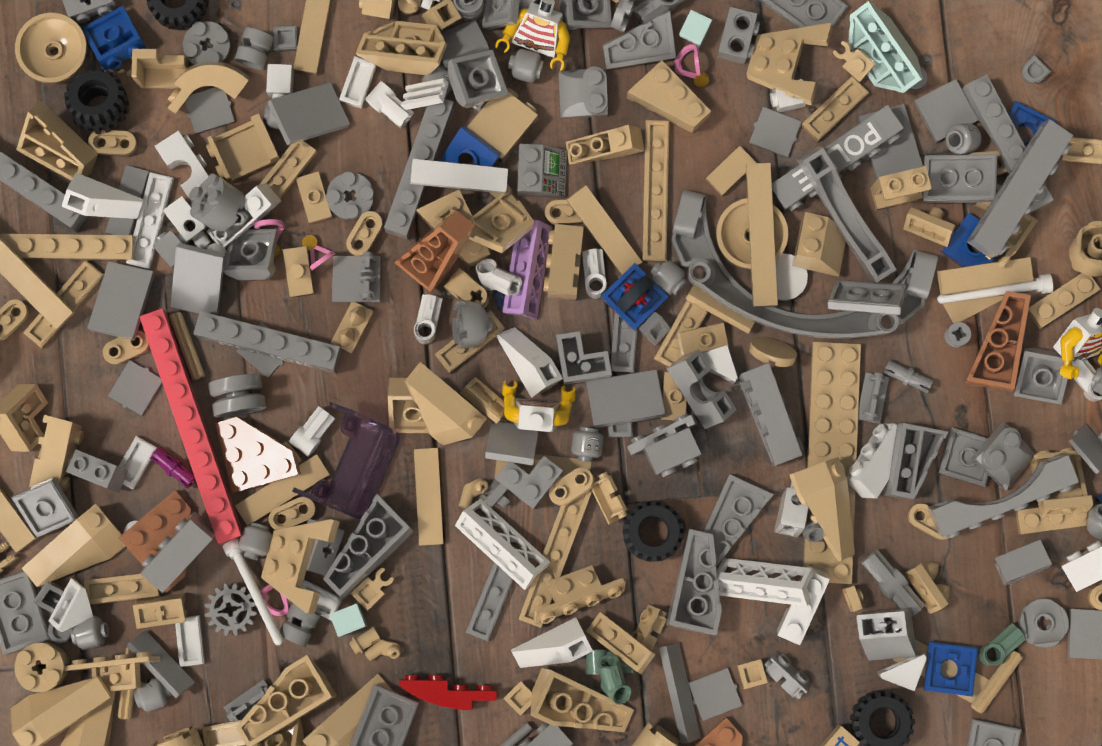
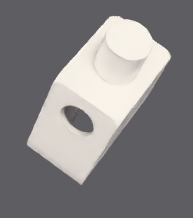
(179, 215)
(791, 517)

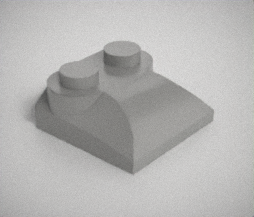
(586, 13)
(476, 78)
(583, 93)
(252, 255)
(1040, 376)
(1004, 455)

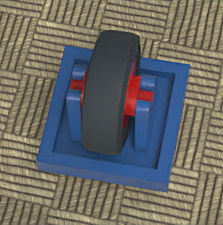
(634, 296)

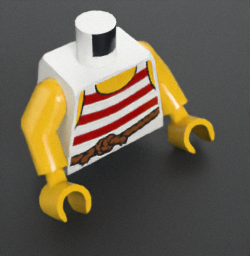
(541, 31)
(1080, 341)
(537, 414)

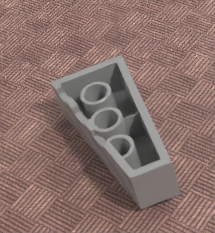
(368, 547)

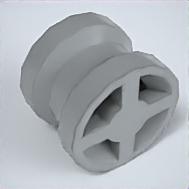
(951, 338)

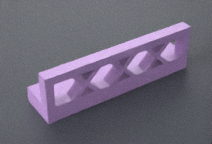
(525, 265)

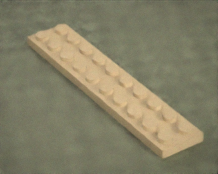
(833, 434)

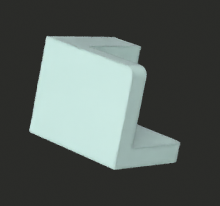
(695, 28)
(348, 620)

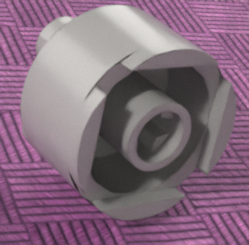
(216, 203)

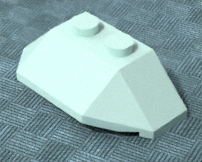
(882, 41)

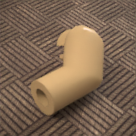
(472, 490)
(385, 648)

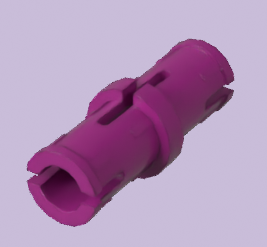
(173, 467)

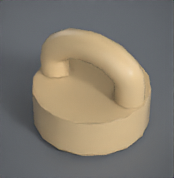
(409, 7)

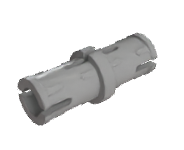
(908, 376)

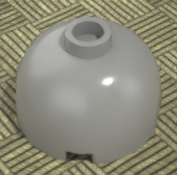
(471, 324)

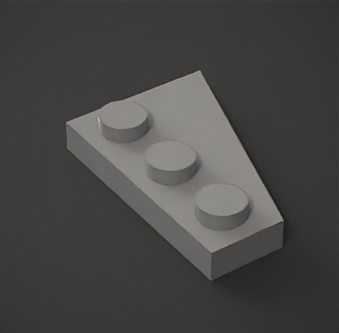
(642, 44)
(662, 432)

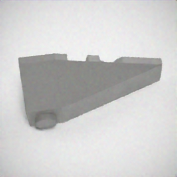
(696, 597)

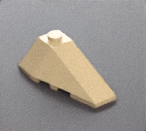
(827, 496)
(341, 725)

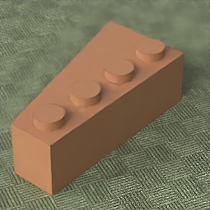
(436, 252)
(1000, 353)

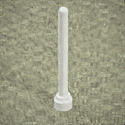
(1042, 284)
(231, 549)

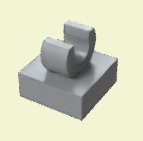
(654, 328)
(495, 494)

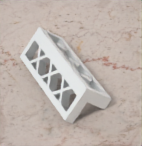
(498, 545)
(761, 587)

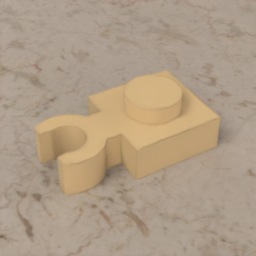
(857, 62)
(370, 591)

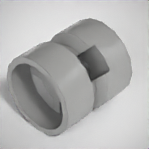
(469, 9)
(254, 47)
(294, 632)

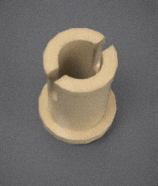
(364, 641)

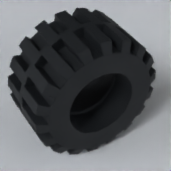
(179, 16)
(95, 84)
(668, 516)
(864, 709)

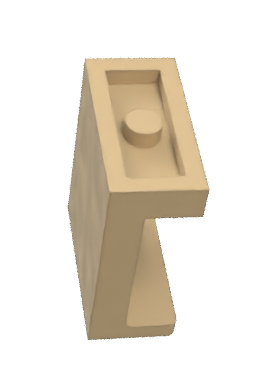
(503, 122)
(243, 150)
(900, 188)
(1067, 502)

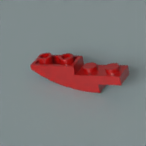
(438, 693)

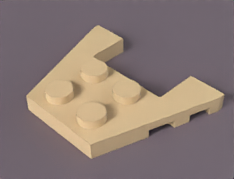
(777, 58)
(498, 223)
(289, 559)

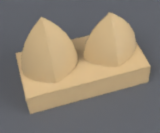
(352, 327)
(931, 594)

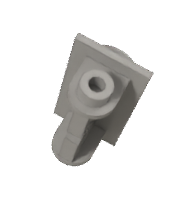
(872, 397)
(796, 681)
(243, 704)

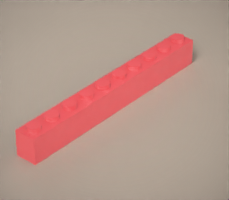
(191, 426)

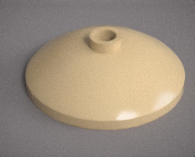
(40, 37)
(732, 233)

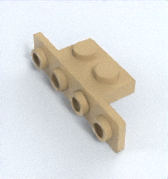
(577, 591)
(116, 674)

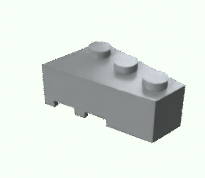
(911, 458)
(178, 551)

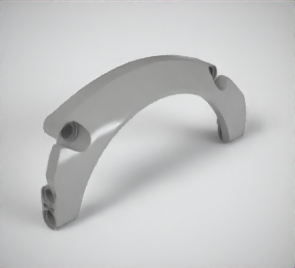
(696, 250)

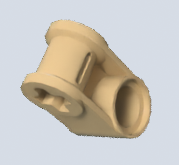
(464, 288)

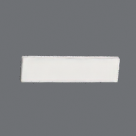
(459, 176)
(150, 219)

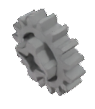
(234, 620)

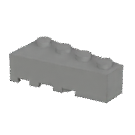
(770, 414)

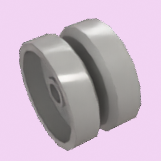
(237, 395)

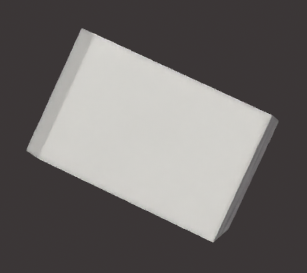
(721, 363)
(72, 607)
(906, 672)

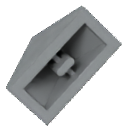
(49, 596)

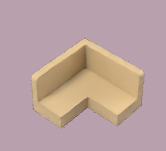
(156, 70)
(18, 415)

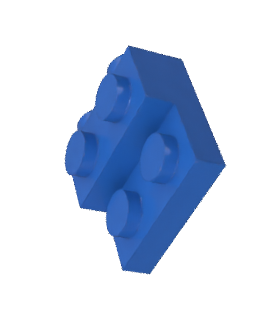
(113, 38)

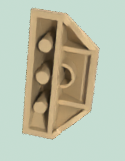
(404, 47)

